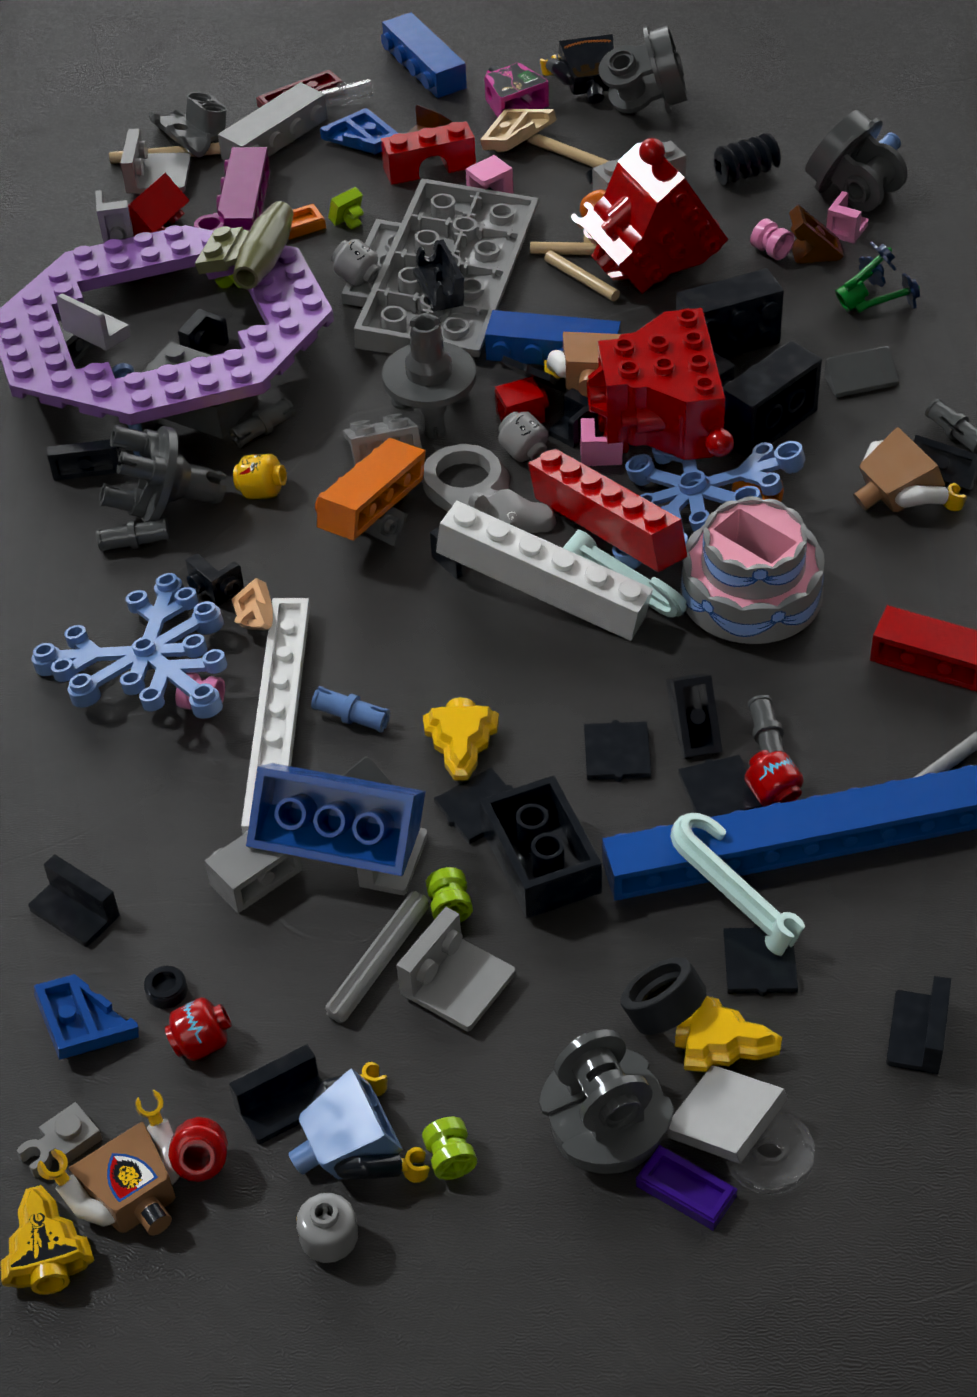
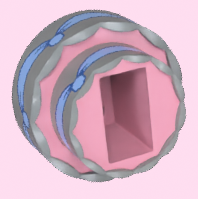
(753, 572)

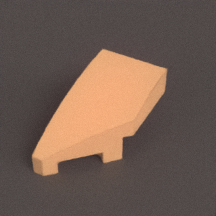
(254, 606)

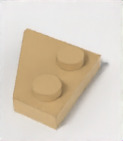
(516, 126)

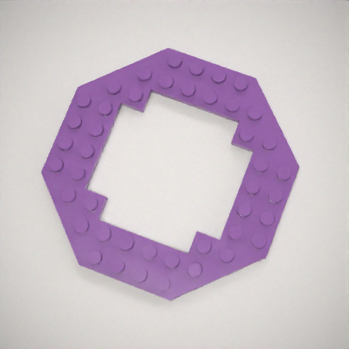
(41, 365)

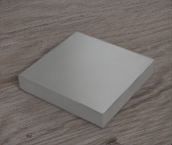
(726, 1113)

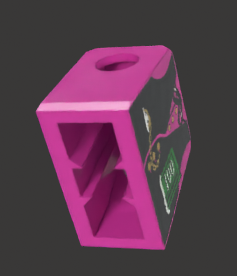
(515, 88)

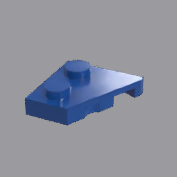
(359, 131)
(79, 1017)

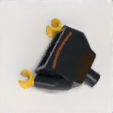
(579, 65)

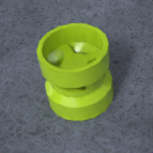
(448, 889)
(450, 1151)

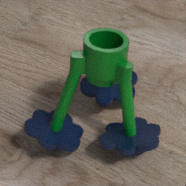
(854, 291)

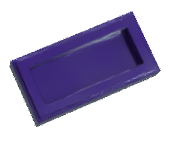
(686, 1187)

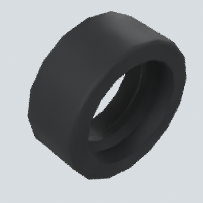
(663, 996)

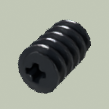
(746, 157)

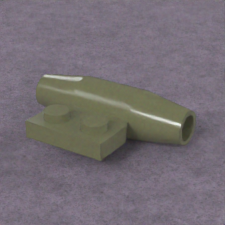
(252, 250)

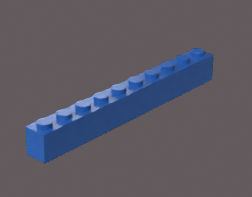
(799, 831)

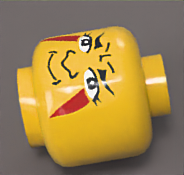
(259, 476)

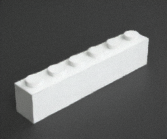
(543, 570)

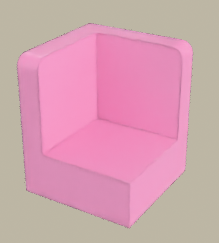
(491, 173)
(844, 221)
(595, 449)

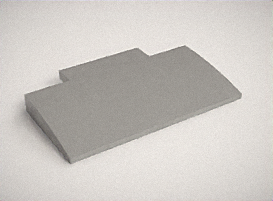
(485, 239)

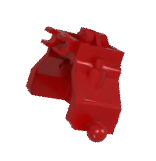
(649, 220)
(662, 388)

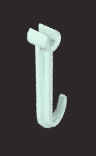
(663, 597)
(781, 928)

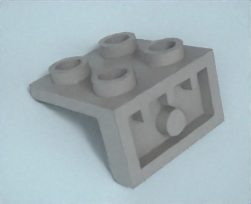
(144, 169)
(366, 436)
(452, 974)

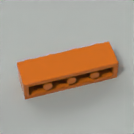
(370, 489)

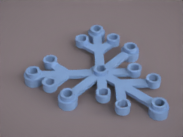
(695, 485)
(145, 653)

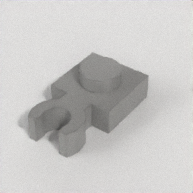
(67, 1131)

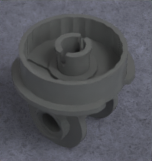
(645, 73)
(857, 162)
(605, 1104)

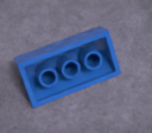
(334, 818)

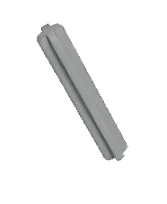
(377, 957)

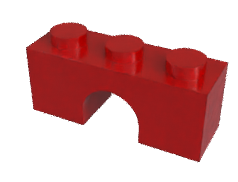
(407, 151)

